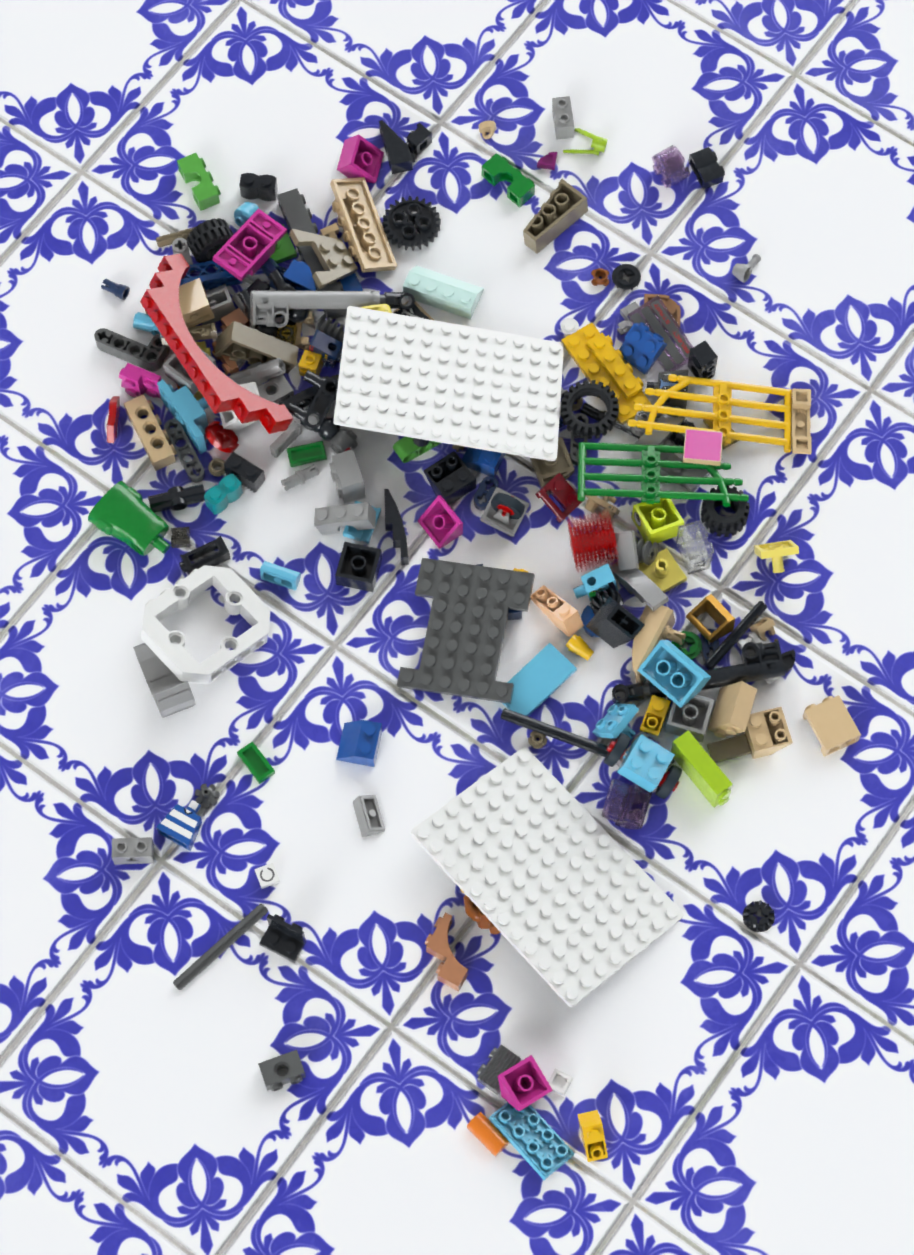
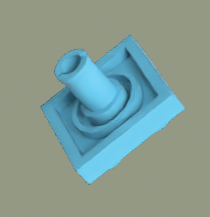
(616, 721)

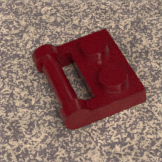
(562, 493)

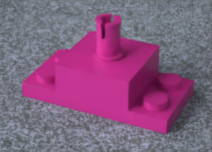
(250, 245)

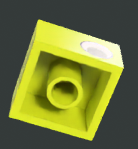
(657, 520)

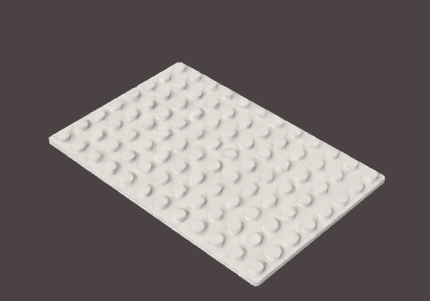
(450, 383)
(547, 875)

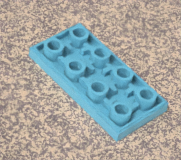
(539, 680)
(532, 1138)

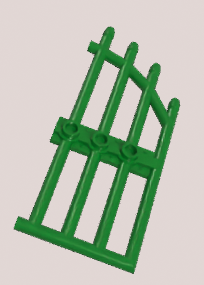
(650, 475)

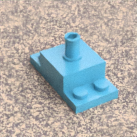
(187, 411)

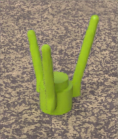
(598, 143)

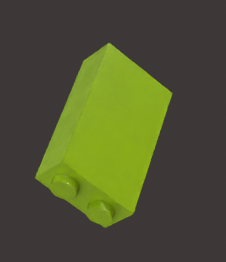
(701, 769)

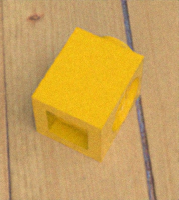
(310, 361)

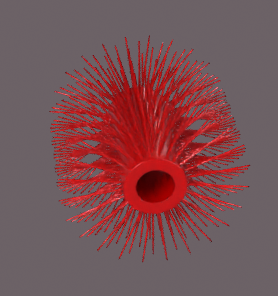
(592, 541)

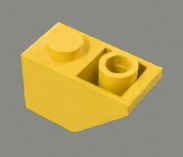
(655, 715)
(592, 1135)

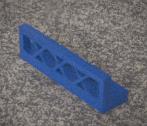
(211, 280)

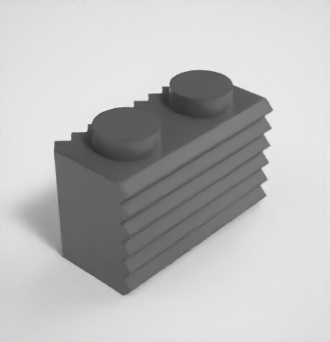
(500, 1061)

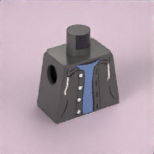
(664, 384)

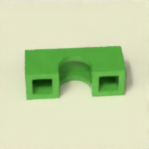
(193, 169)

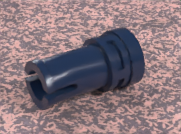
(119, 290)

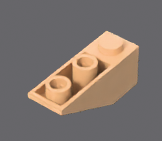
(557, 610)

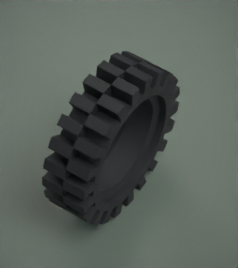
(589, 390)

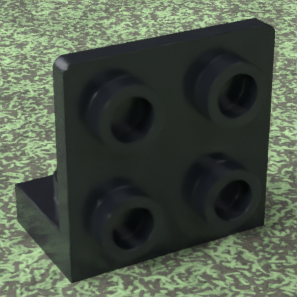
(283, 938)

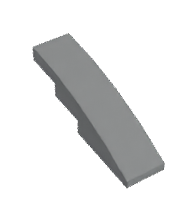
(641, 586)

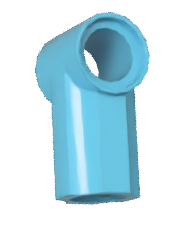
(144, 322)

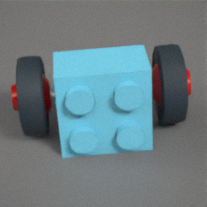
(644, 764)

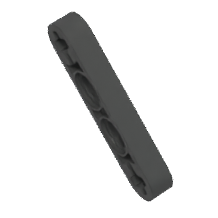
(187, 449)

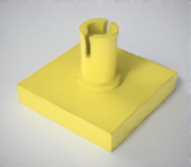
(776, 551)
(664, 571)

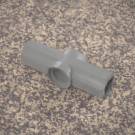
(259, 372)

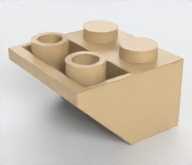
(767, 732)

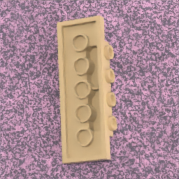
(361, 225)

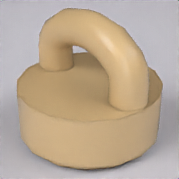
(487, 127)

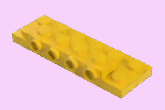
(603, 363)

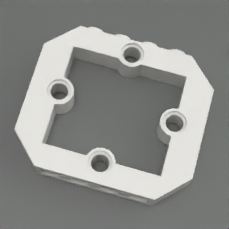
(176, 656)

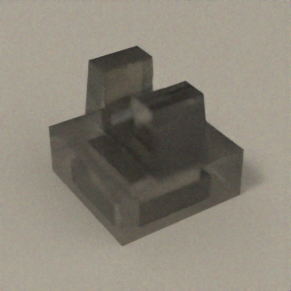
(180, 537)

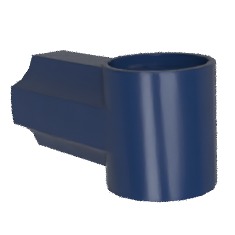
(270, 266)

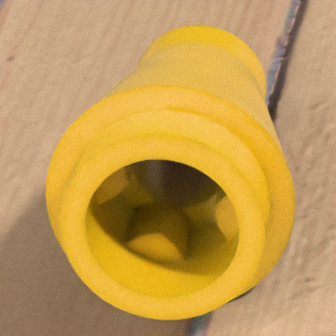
(579, 647)

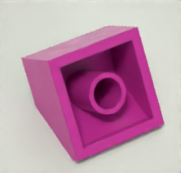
(360, 159)

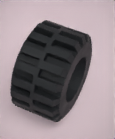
(208, 239)
(724, 524)

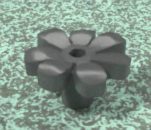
(207, 795)

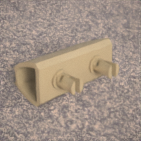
(657, 627)

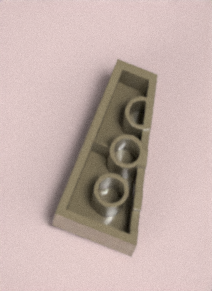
(556, 215)
(254, 346)

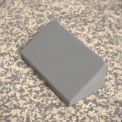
(368, 815)

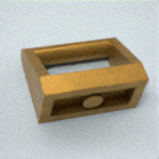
(719, 615)

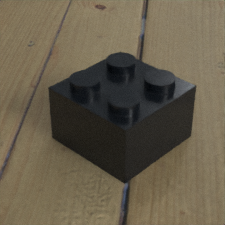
(358, 566)

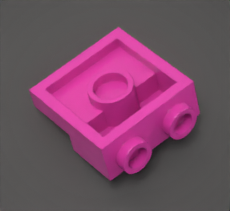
(139, 381)

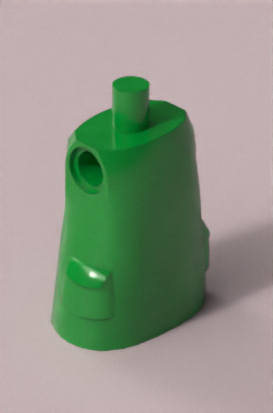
(129, 520)

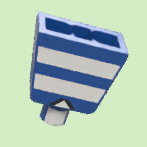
(181, 825)

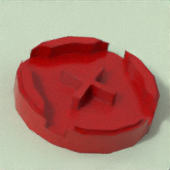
(221, 438)

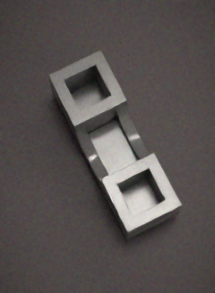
(358, 515)

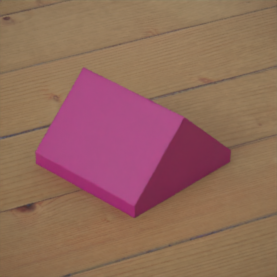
(441, 522)
(523, 1084)

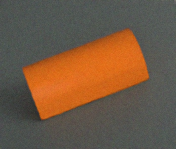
(487, 1134)

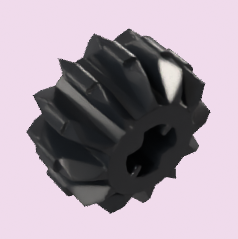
(602, 596)

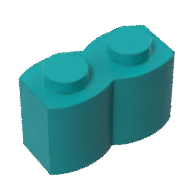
(221, 495)

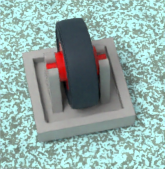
(504, 512)

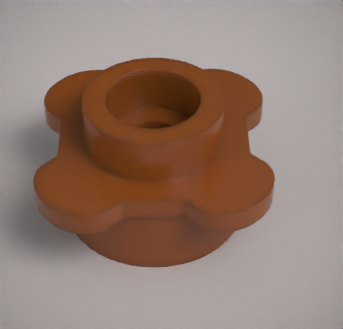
(600, 272)

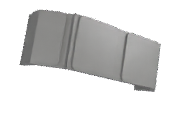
(167, 690)

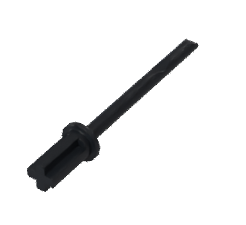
(599, 415)

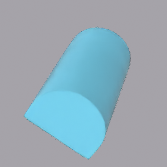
(280, 575)

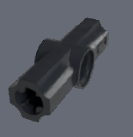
(177, 498)

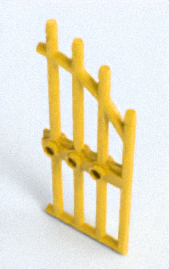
(722, 406)

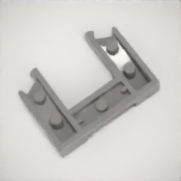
(658, 438)

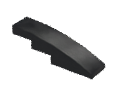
(394, 523)

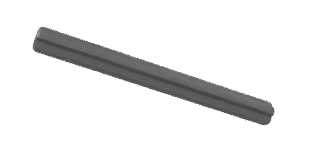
(221, 946)

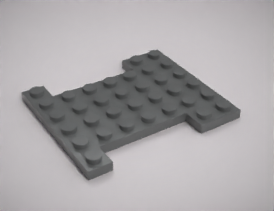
(466, 628)

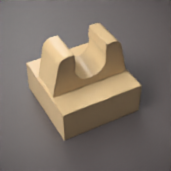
(330, 231)
(763, 625)

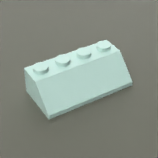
(442, 291)

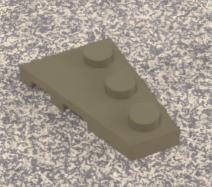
(200, 332)

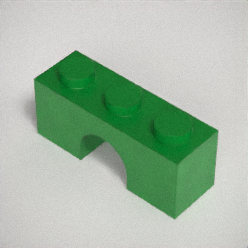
(499, 169)

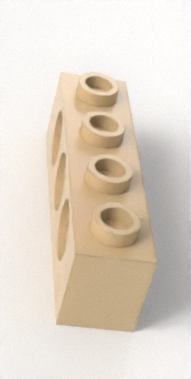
(159, 457)

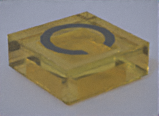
(287, 333)

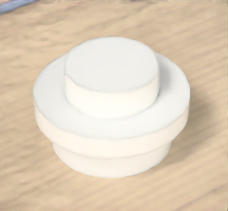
(569, 326)

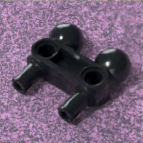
(295, 315)
(319, 407)

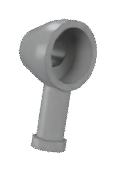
(743, 271)

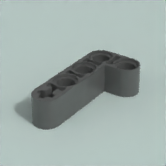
(108, 341)

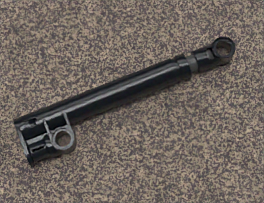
(763, 665)

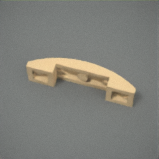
(801, 421)

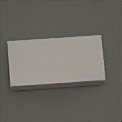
(285, 439)
(627, 550)

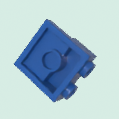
(642, 347)

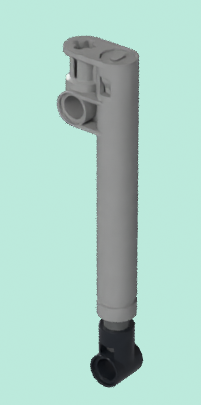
(270, 303)

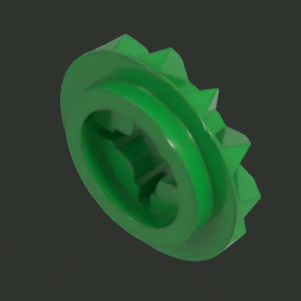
(694, 640)

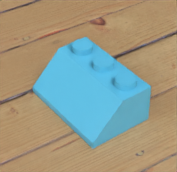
(674, 673)

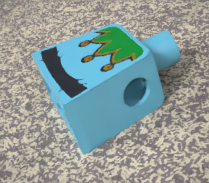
(595, 581)

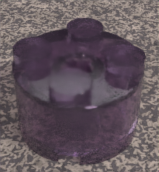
(670, 166)

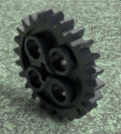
(398, 230)

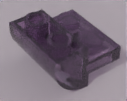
(626, 804)

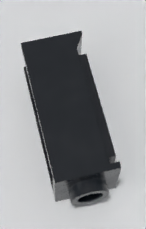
(211, 560)

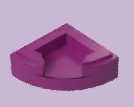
(548, 161)

